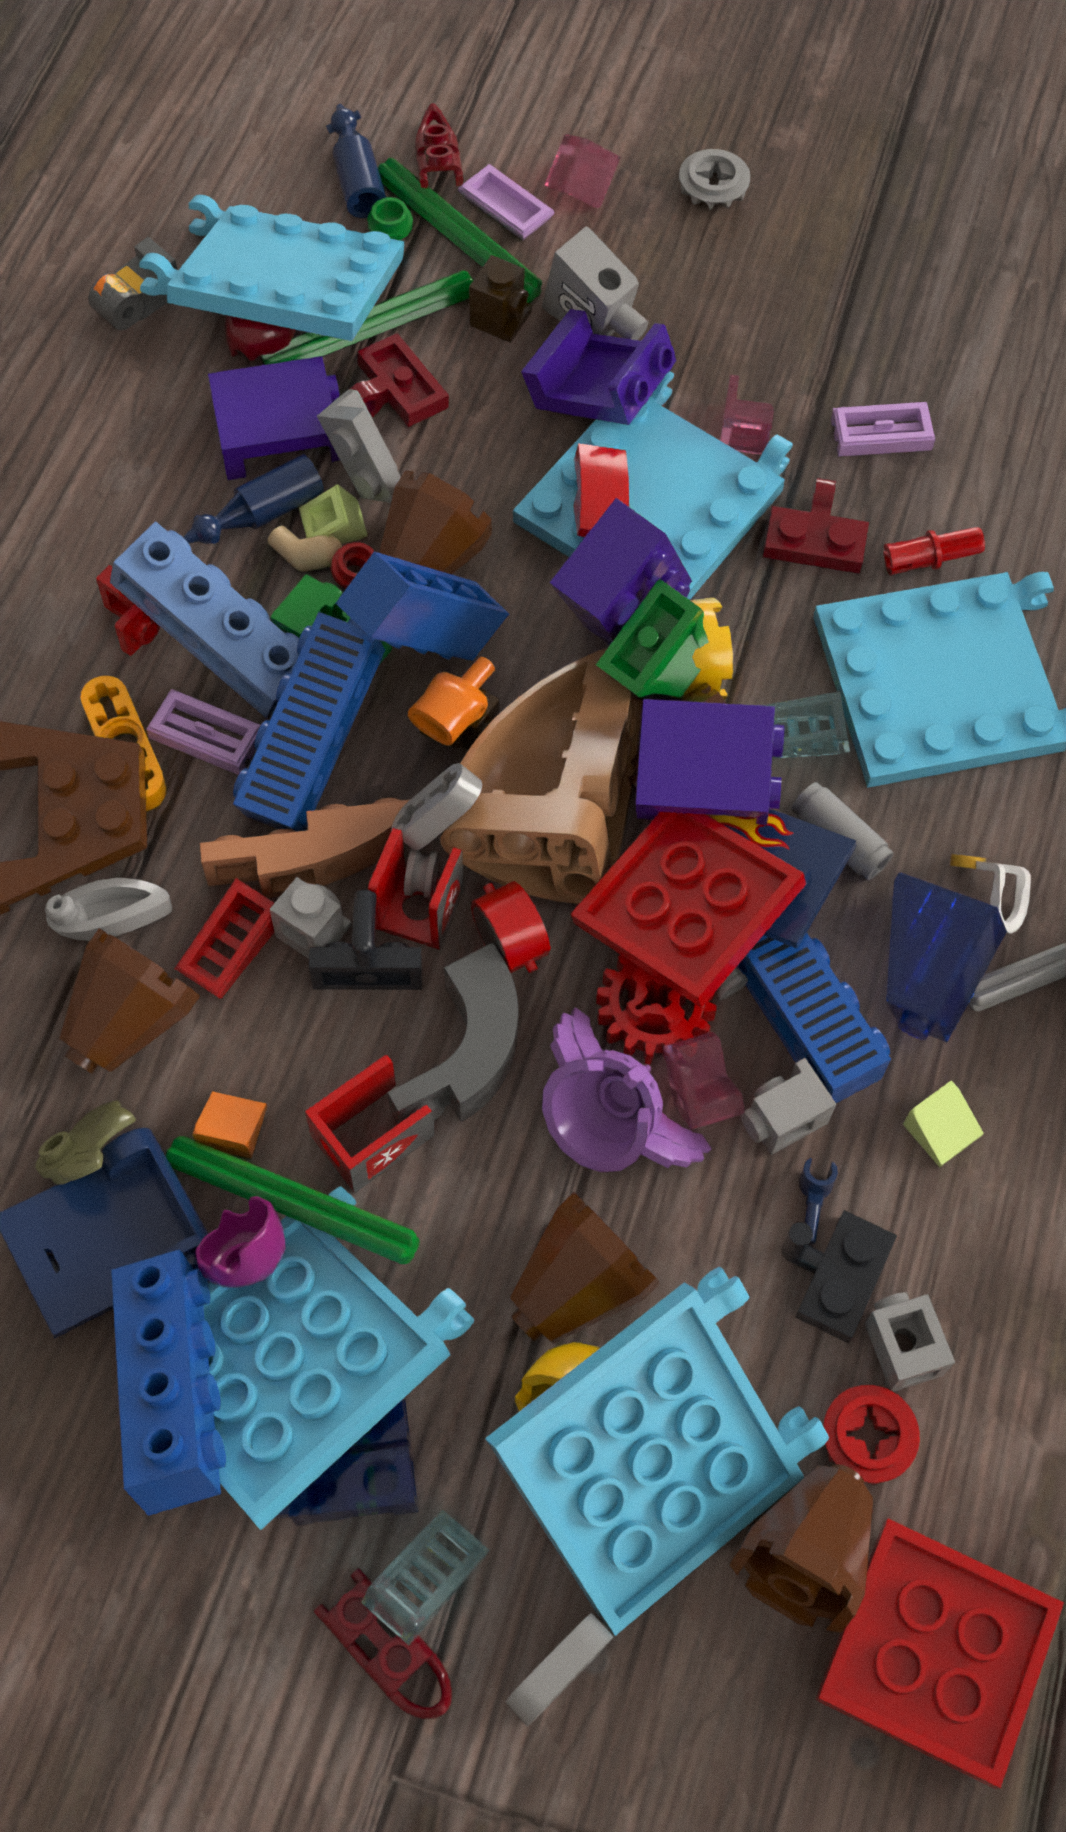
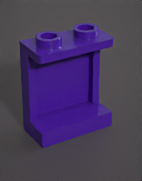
(595, 372)
(271, 410)
(708, 759)

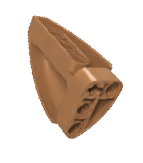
(553, 784)

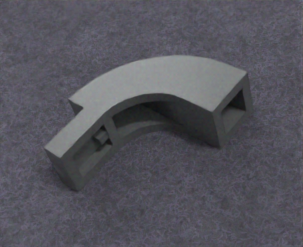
(475, 1072)

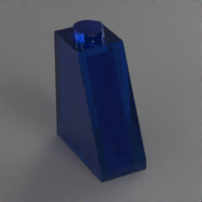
(937, 955)

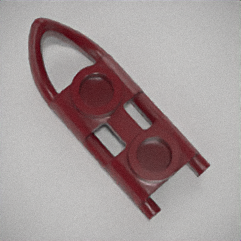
(440, 147)
(395, 1658)

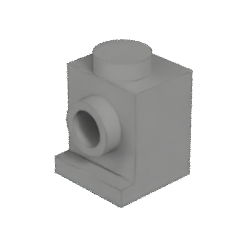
(308, 917)
(788, 1108)
(918, 1321)

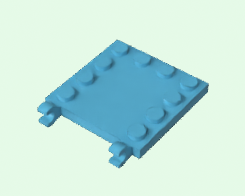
(278, 270)
(677, 481)
(942, 677)
(313, 1364)
(653, 1452)

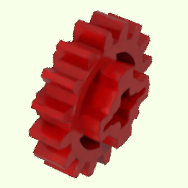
(643, 1025)

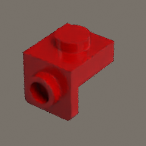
(134, 625)

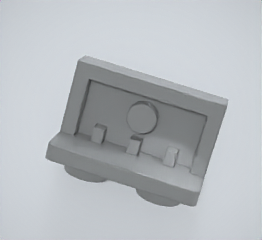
(360, 447)

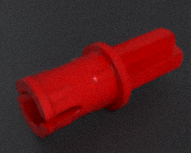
(932, 550)

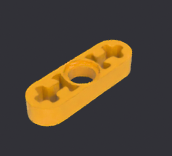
(125, 723)

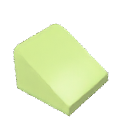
(334, 515)
(943, 1124)

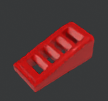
(214, 928)

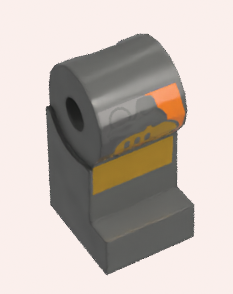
(118, 294)

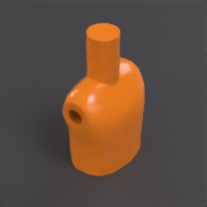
(452, 702)

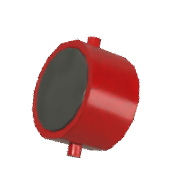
(512, 924)

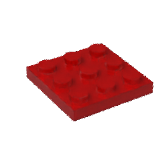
(688, 901)
(941, 1653)

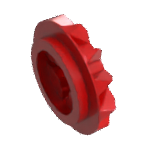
(889, 1415)

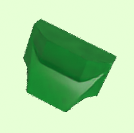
(657, 645)

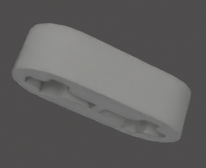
(437, 806)
(559, 1669)

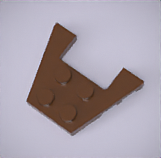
(86, 806)

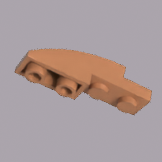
(334, 847)

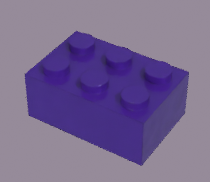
(617, 570)

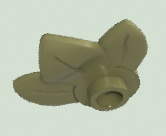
(78, 1153)

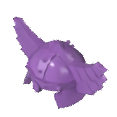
(608, 1106)

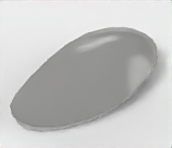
(107, 904)

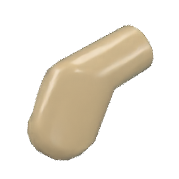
(304, 553)

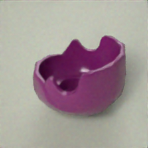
(243, 1246)

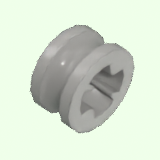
(421, 873)

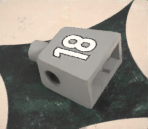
(594, 280)

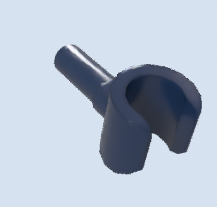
(815, 1191)

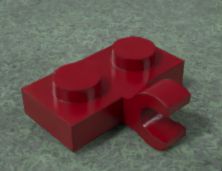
(400, 380)
(815, 535)

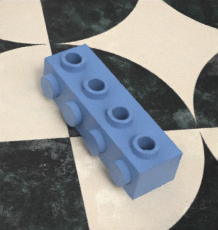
(206, 615)

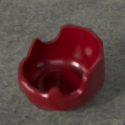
(255, 337)

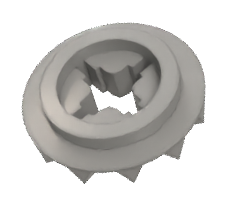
(699, 168)

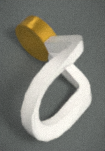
(1022, 891)

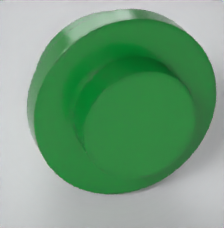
(390, 217)

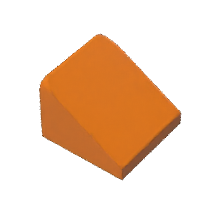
(230, 1124)

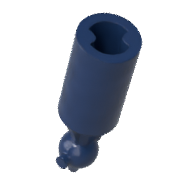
(355, 163)
(261, 500)

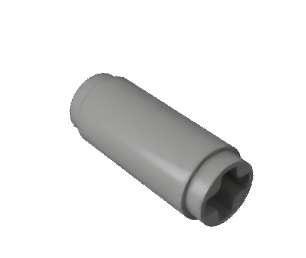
(826, 810)

